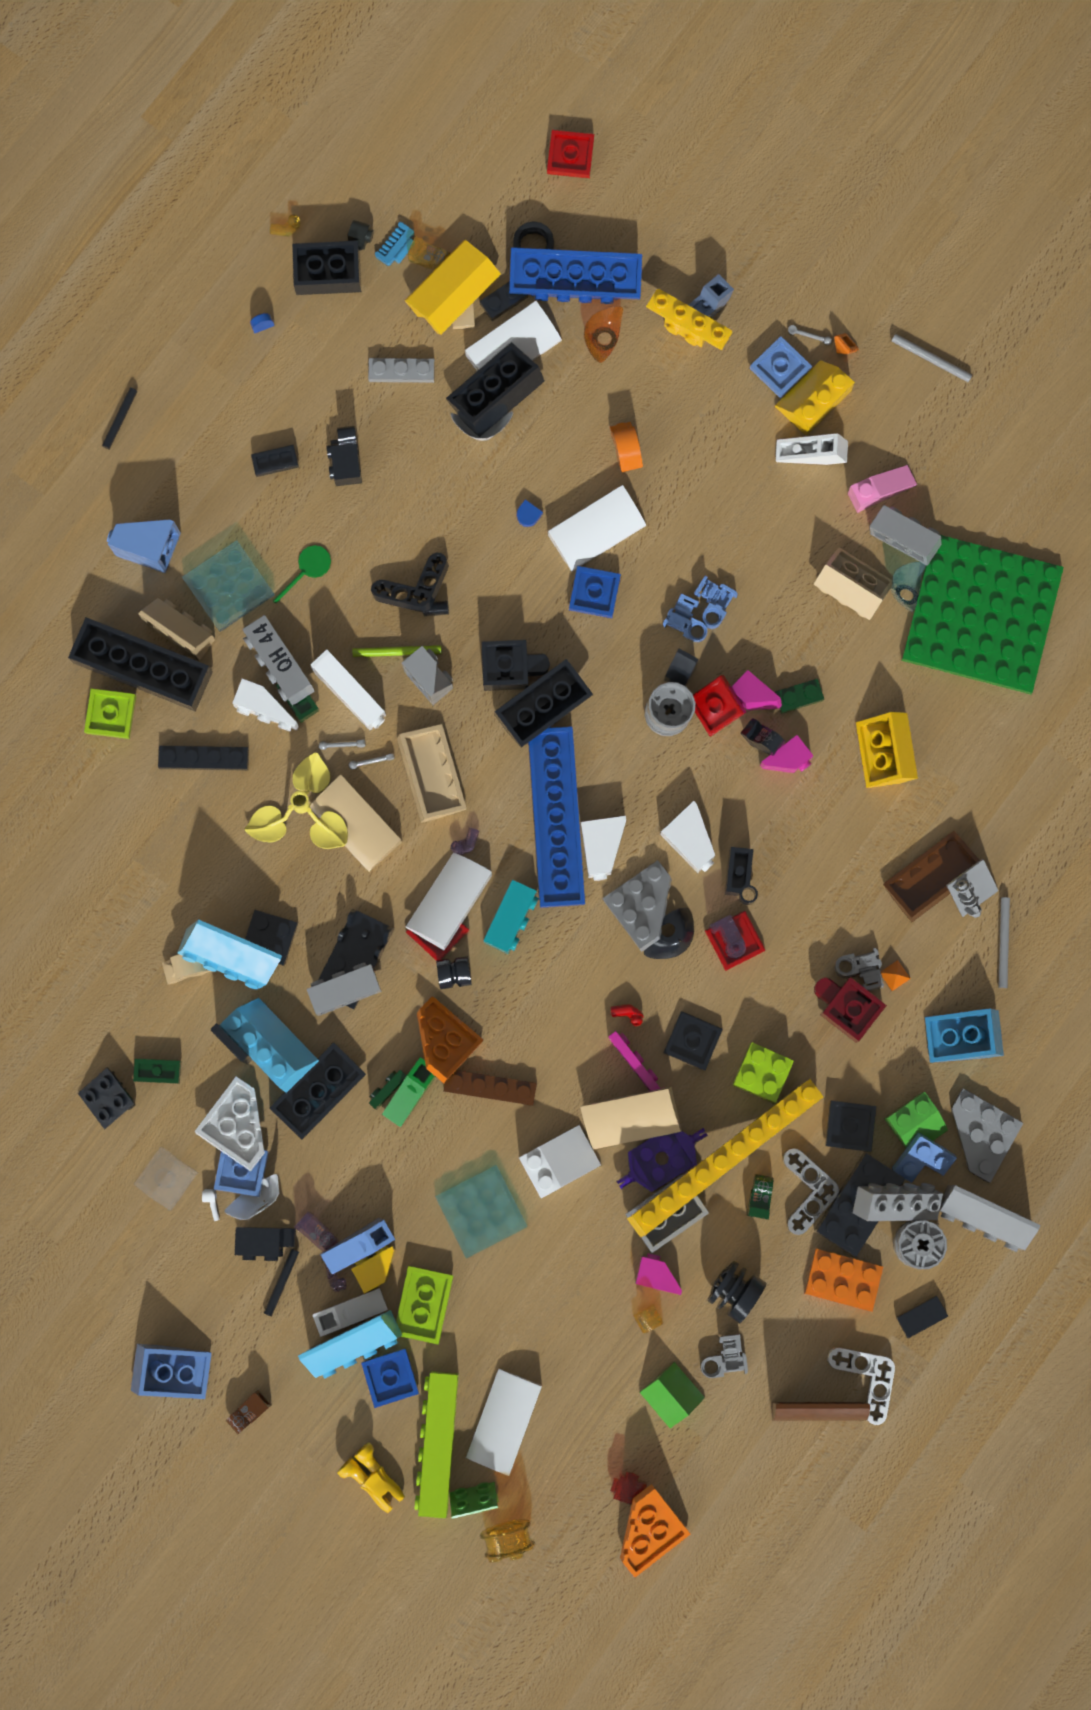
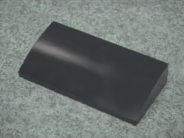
(318, 1091)

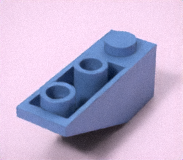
(358, 1245)

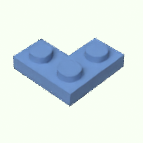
(923, 1152)

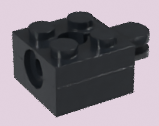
(509, 665)

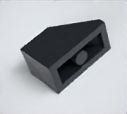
(681, 668)

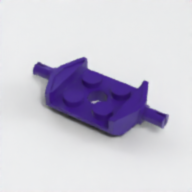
(651, 1175)

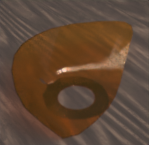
(606, 321)

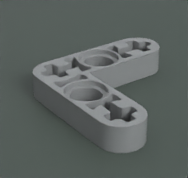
(816, 1186)

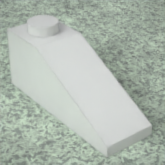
(813, 450)

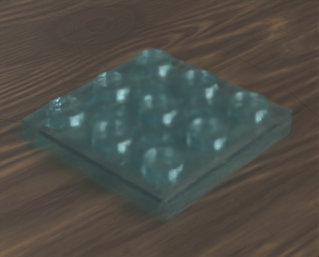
(228, 586)
(481, 1211)

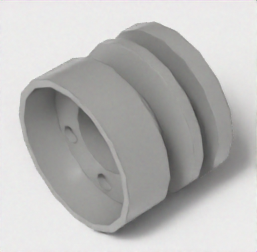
(676, 698)
(906, 1243)

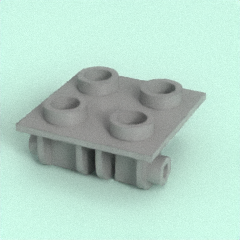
(972, 889)

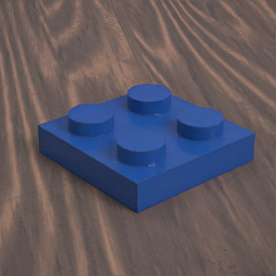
(594, 592)
(390, 1378)

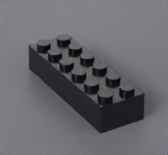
(140, 664)

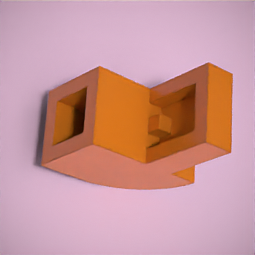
(626, 446)

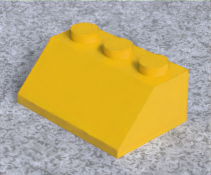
(815, 396)
(886, 749)

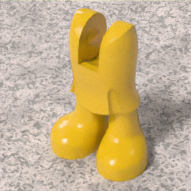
(375, 1483)

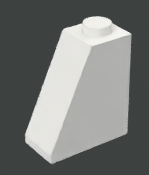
(690, 838)
(601, 845)

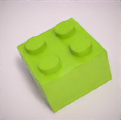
(763, 1073)

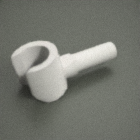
(210, 1195)

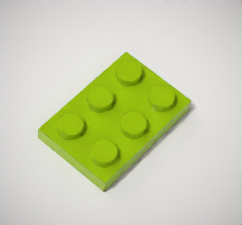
(424, 1304)

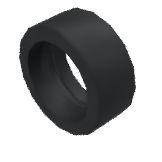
(533, 227)

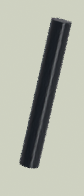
(123, 410)
(281, 1282)

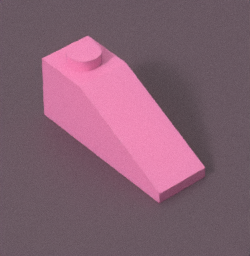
(880, 487)

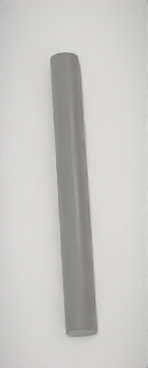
(934, 359)
(1004, 942)

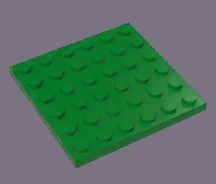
(983, 614)

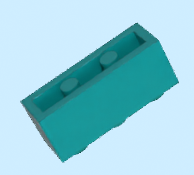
(511, 917)

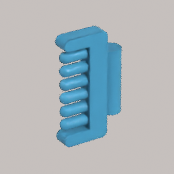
(399, 249)

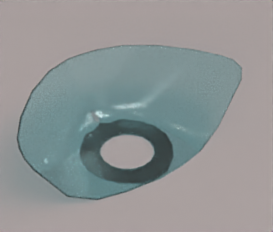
(907, 578)

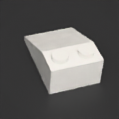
(560, 1161)

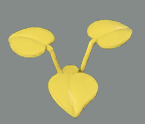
(326, 833)

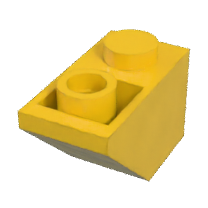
(375, 1270)

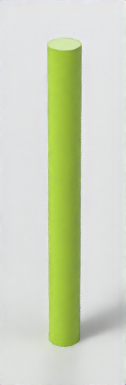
(392, 651)

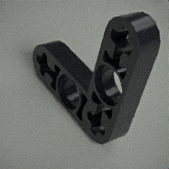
(420, 591)

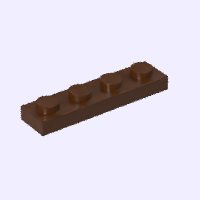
(491, 1087)

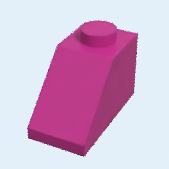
(755, 694)
(789, 757)
(656, 1275)

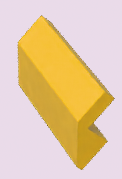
(453, 286)

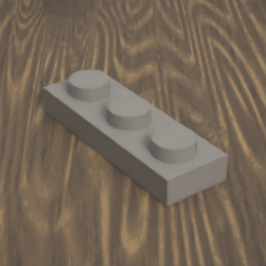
(401, 370)

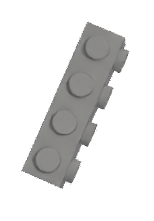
(897, 1202)

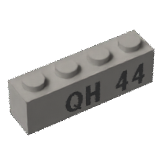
(278, 660)

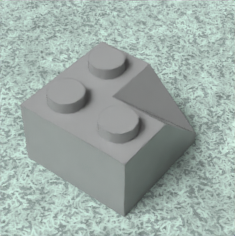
(425, 674)

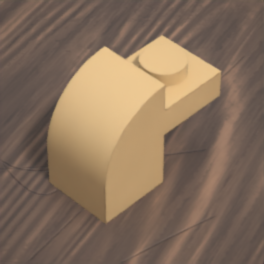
(179, 969)

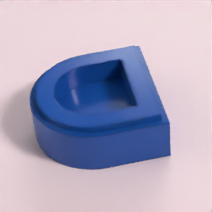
(261, 322)
(528, 514)

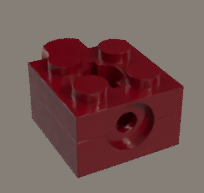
(848, 1007)

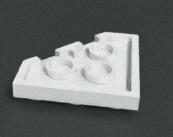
(235, 1125)

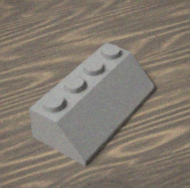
(987, 1217)

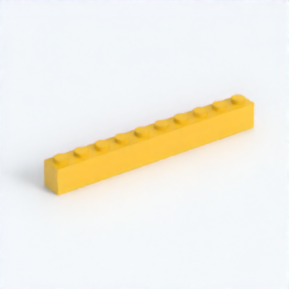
(724, 1158)

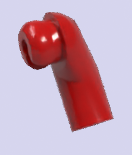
(630, 1011)

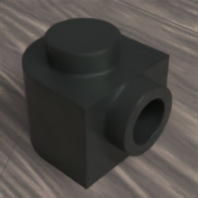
(360, 232)

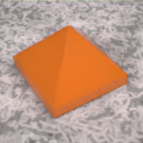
(844, 344)
(894, 975)

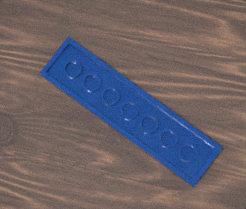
(556, 818)

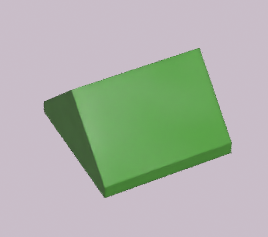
(672, 1395)

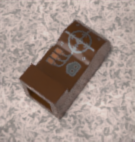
(248, 1412)

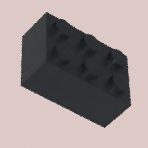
(326, 267)

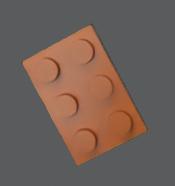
(843, 1280)

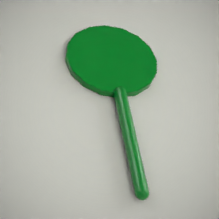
(313, 562)

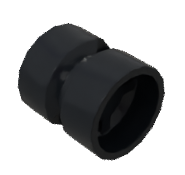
(453, 972)

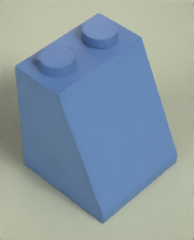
(145, 542)

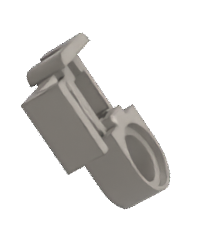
(866, 966)
(731, 1357)

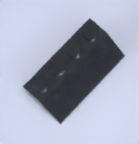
(495, 389)
(543, 703)

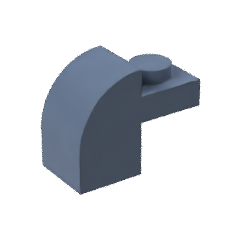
(713, 297)

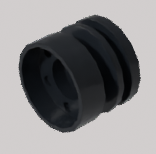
(737, 1292)

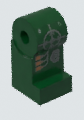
(760, 1197)

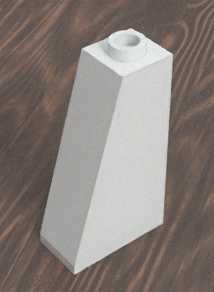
(348, 690)

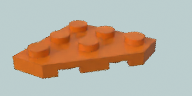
(444, 1039)
(650, 1531)

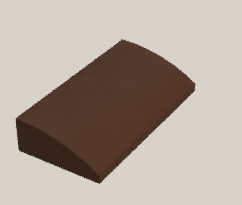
(925, 879)
(820, 1411)

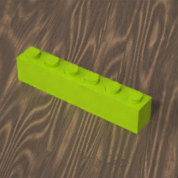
(438, 1444)

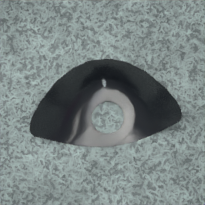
(670, 946)

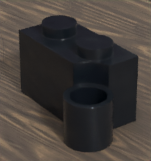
(345, 457)
(739, 873)
(263, 1242)

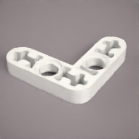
(871, 1370)

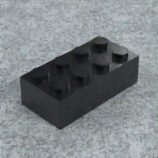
(839, 1222)

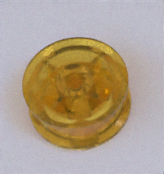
(507, 1540)

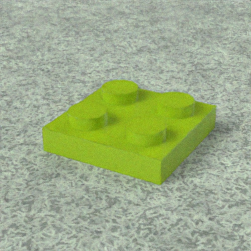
(110, 713)

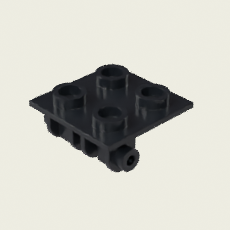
(106, 1098)

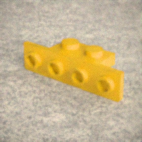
(688, 321)

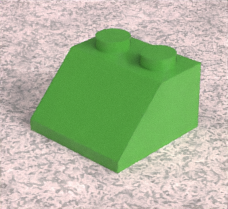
(914, 1117)

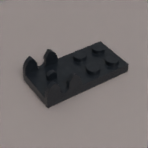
(357, 943)

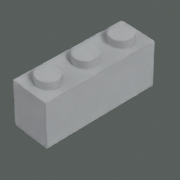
(906, 534)
(343, 989)

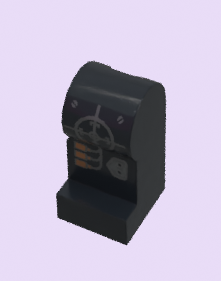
(762, 737)

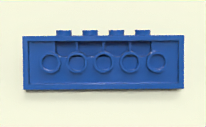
(575, 275)

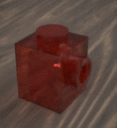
(627, 1487)

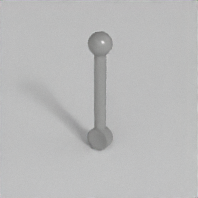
(793, 329)
(323, 745)
(353, 764)

